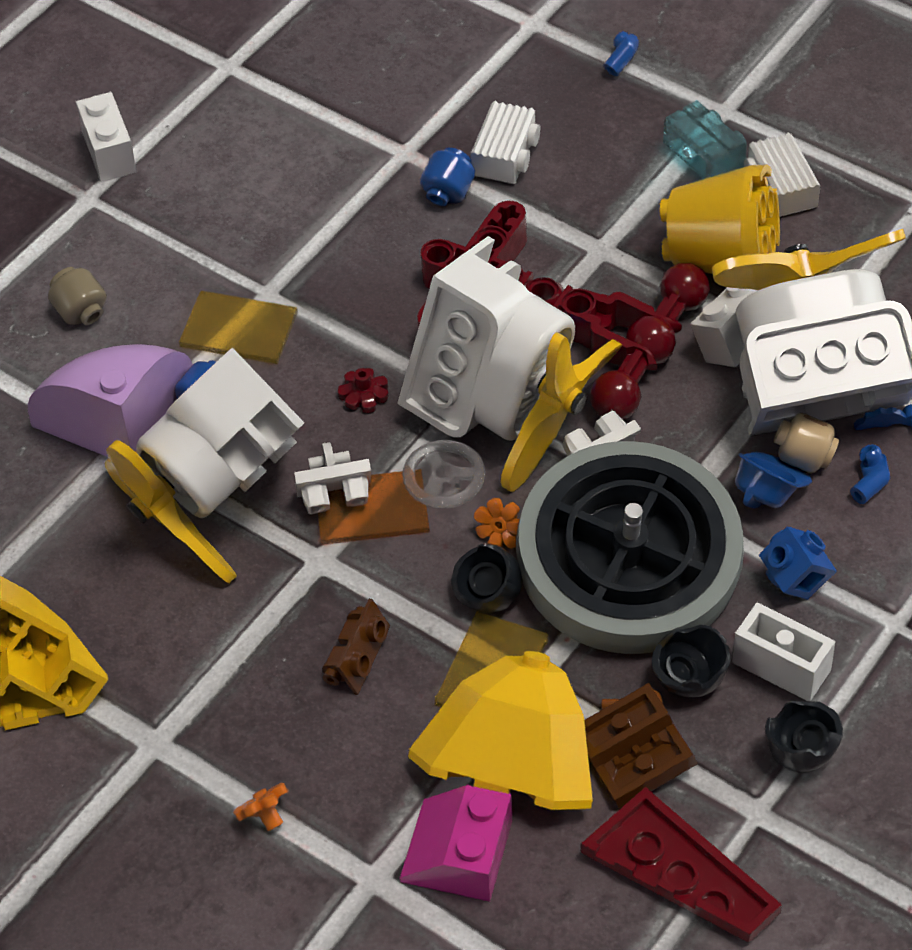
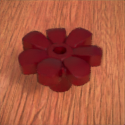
(363, 389)

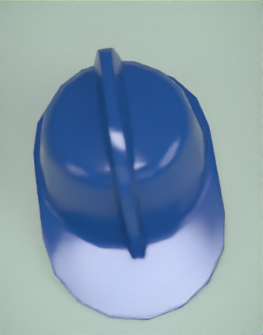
(768, 480)

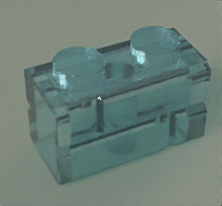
(704, 140)

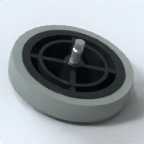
(629, 545)

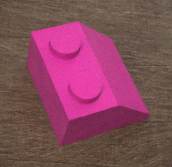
(459, 842)

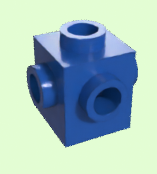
(797, 562)

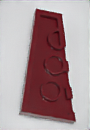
(675, 861)

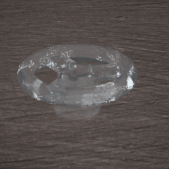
(445, 482)

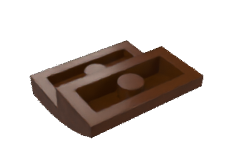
(636, 745)

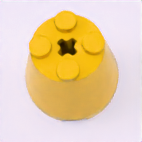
(721, 218)

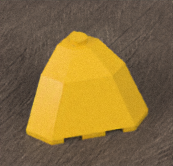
(41, 662)
(514, 731)

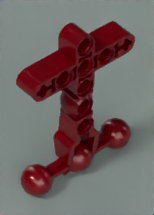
(650, 332)

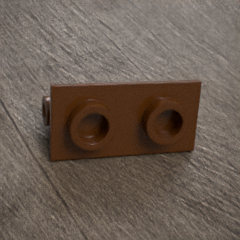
(363, 637)

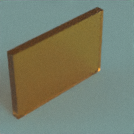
(387, 514)

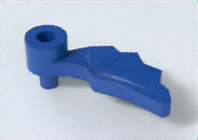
(885, 417)

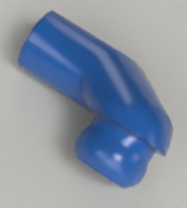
(625, 48)
(874, 472)

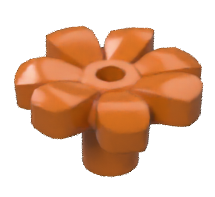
(498, 522)
(263, 806)

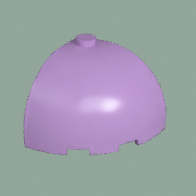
(108, 395)

